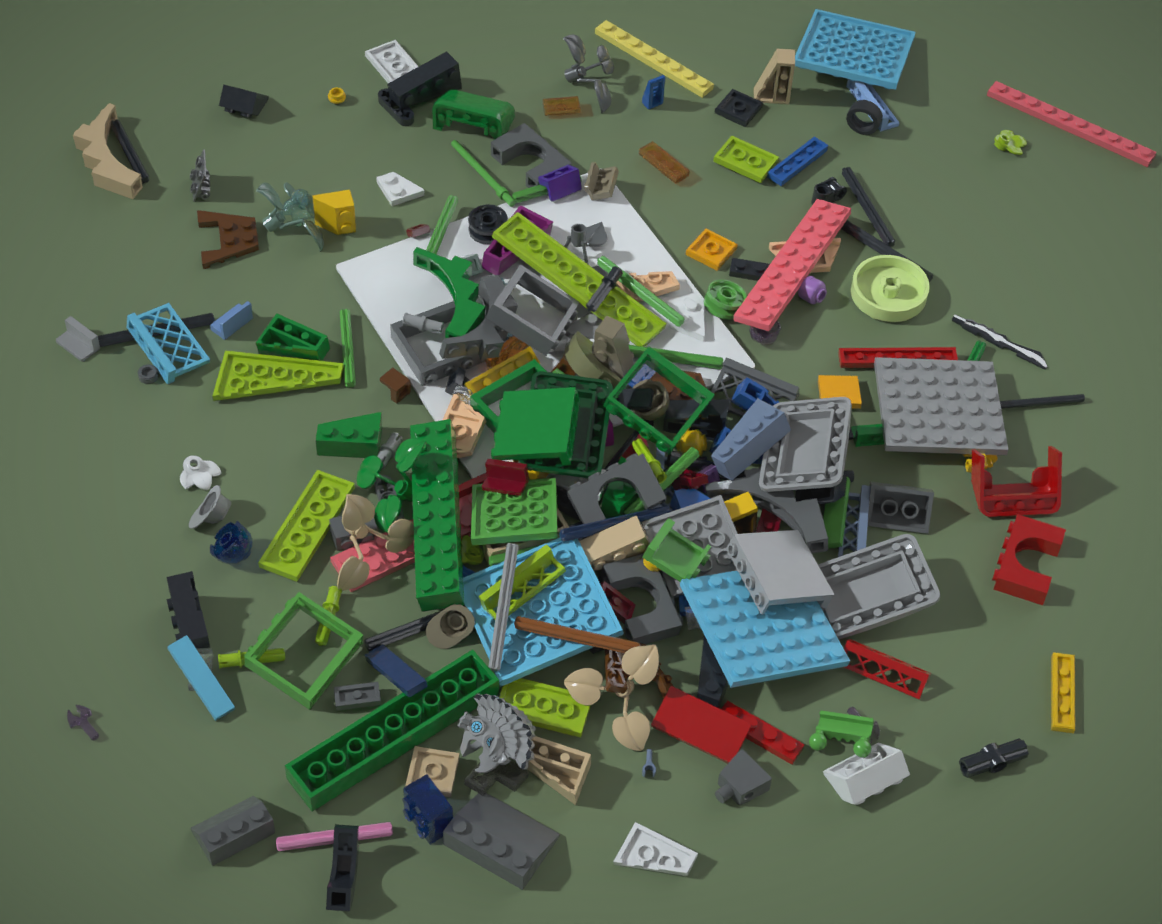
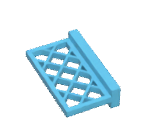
(155, 352)

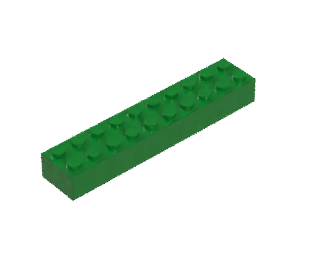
(437, 518)
(390, 731)

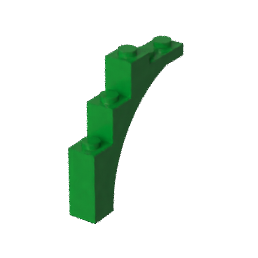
(455, 276)

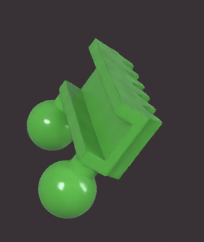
(846, 727)

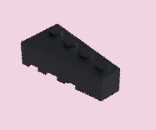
(712, 681)

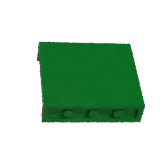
(537, 424)

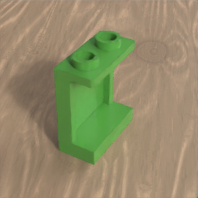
(676, 553)

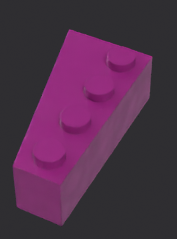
(498, 258)

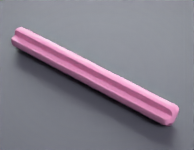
(327, 837)

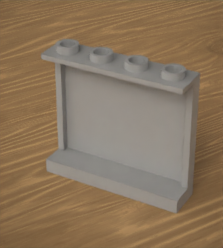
(778, 569)

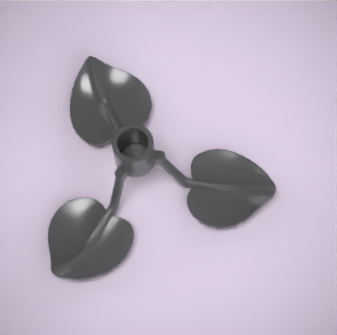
(578, 72)
(592, 236)

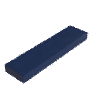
(396, 670)

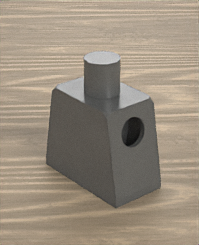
(742, 780)

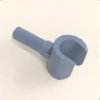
(649, 765)

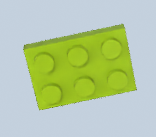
(746, 159)

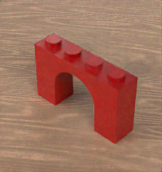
(1012, 576)

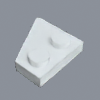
(398, 189)
(694, 319)

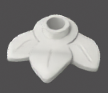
(199, 475)

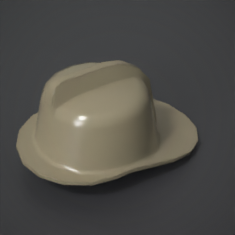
(450, 626)

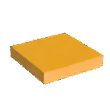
(711, 249)
(840, 386)

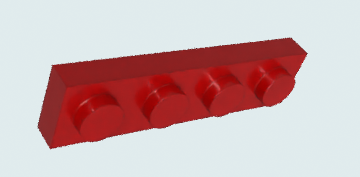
(767, 735)

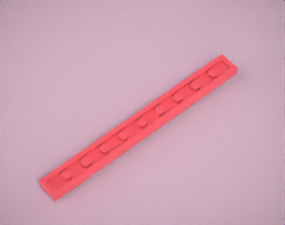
(1072, 124)

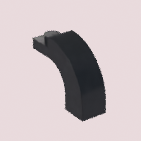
(344, 868)

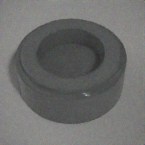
(148, 374)

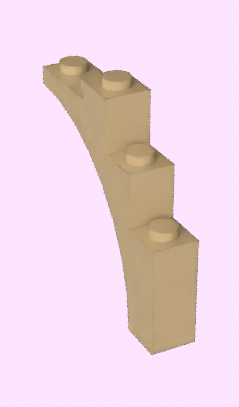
(106, 169)

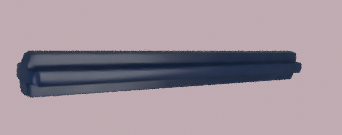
(595, 527)

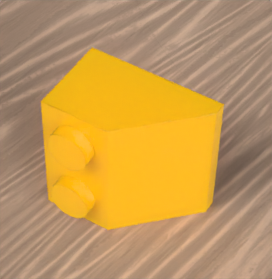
(335, 212)

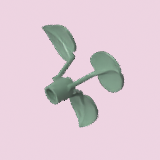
(276, 218)

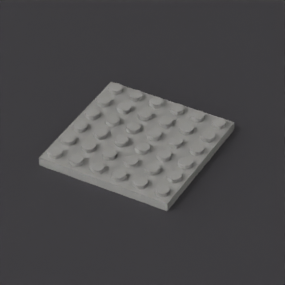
(940, 406)

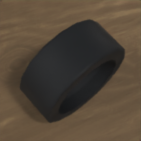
(870, 109)

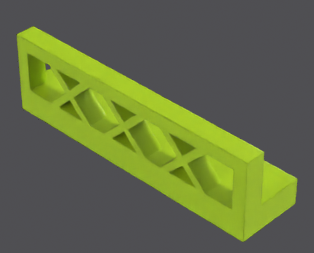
(529, 569)

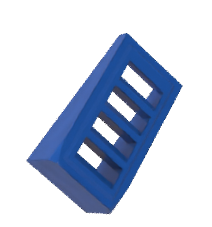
(654, 92)

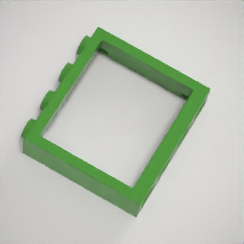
(279, 622)

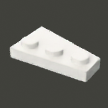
(654, 852)

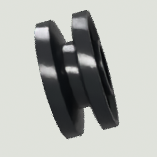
(484, 221)

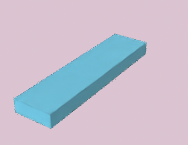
(201, 678)

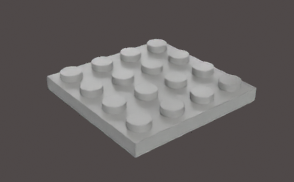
(703, 525)

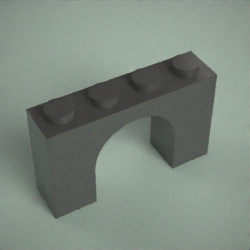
(526, 141)
(634, 472)
(663, 620)

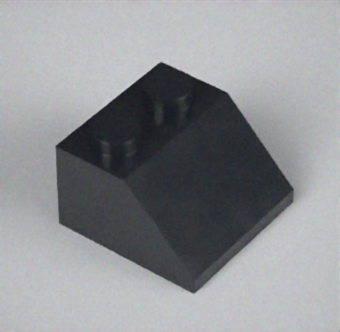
(242, 100)
(823, 495)

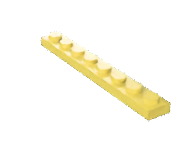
(654, 58)

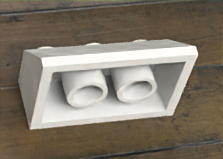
(867, 776)

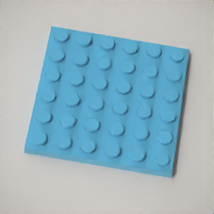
(854, 49)
(569, 601)
(760, 646)

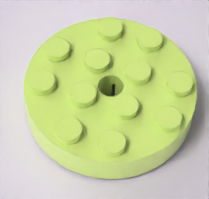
(889, 288)

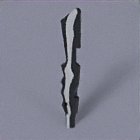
(1000, 340)

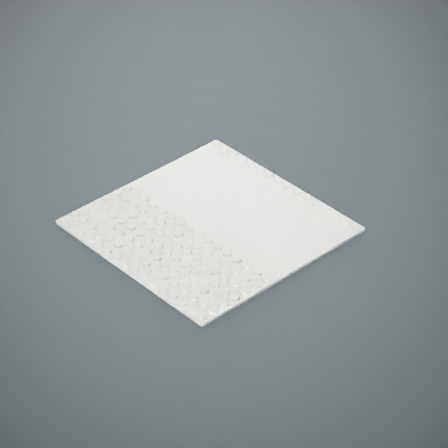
(390, 286)

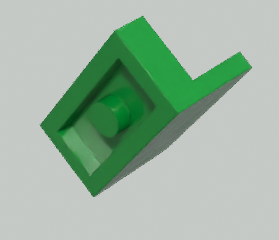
(868, 435)

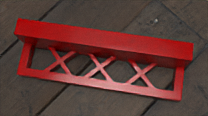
(888, 661)

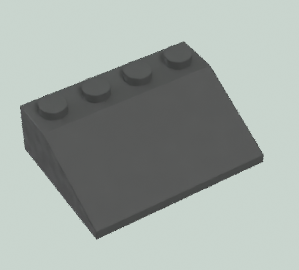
(499, 839)

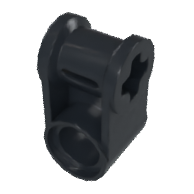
(829, 191)

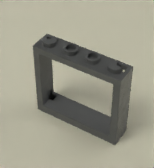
(523, 329)
(441, 368)

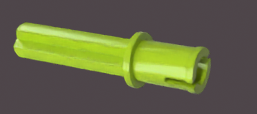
(655, 465)
(332, 606)
(238, 659)

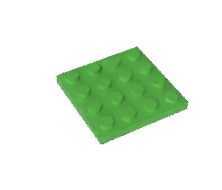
(514, 517)

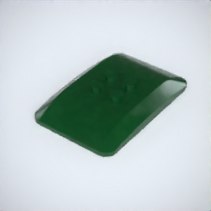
(590, 427)

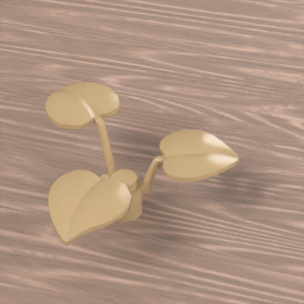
(355, 515)
(640, 664)

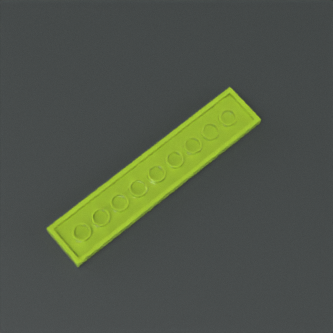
(576, 277)

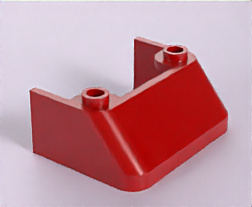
(1032, 498)

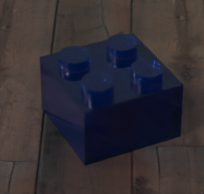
(427, 808)

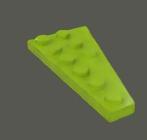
(259, 374)

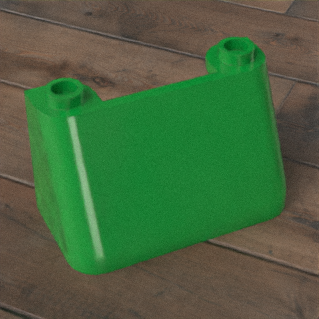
(474, 110)

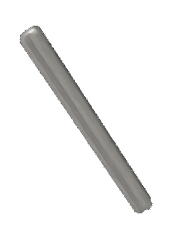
(503, 607)

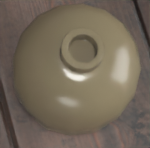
(660, 400)

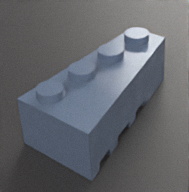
(750, 438)

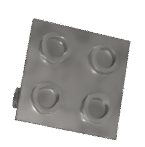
(200, 179)

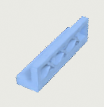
(863, 91)

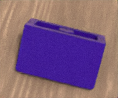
(561, 182)

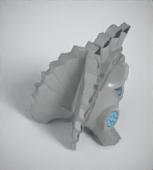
(500, 731)

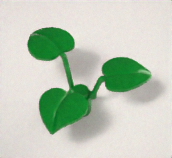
(389, 509)

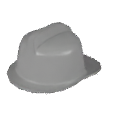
(212, 508)

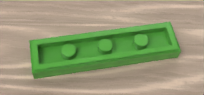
(835, 519)

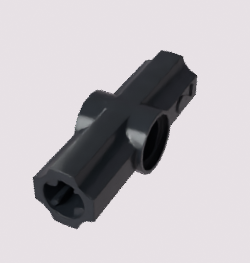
(993, 757)

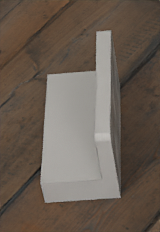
(78, 340)

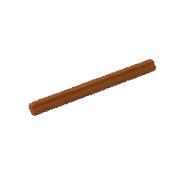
(574, 635)

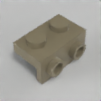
(600, 182)

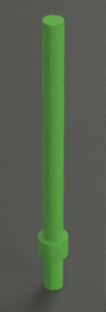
(501, 192)

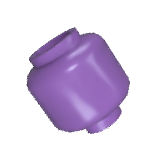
(812, 290)

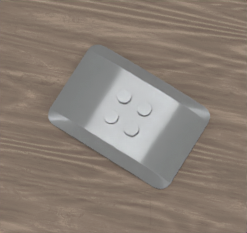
(813, 449)
(878, 585)

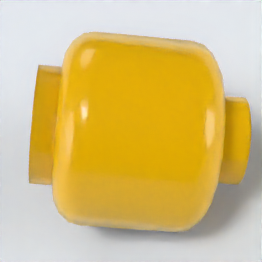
(693, 439)

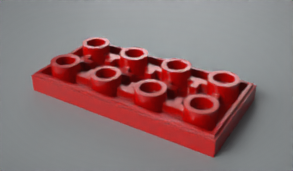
(701, 725)

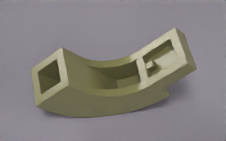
(584, 363)

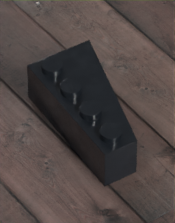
(426, 81)

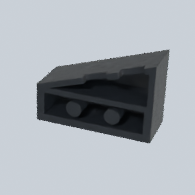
(710, 422)
(187, 610)

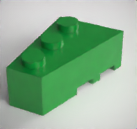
(293, 340)

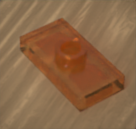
(561, 106)

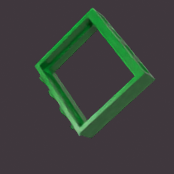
(677, 378)
(494, 391)

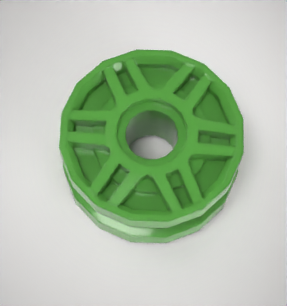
(724, 298)

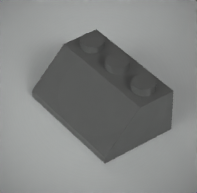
(900, 507)
(234, 829)

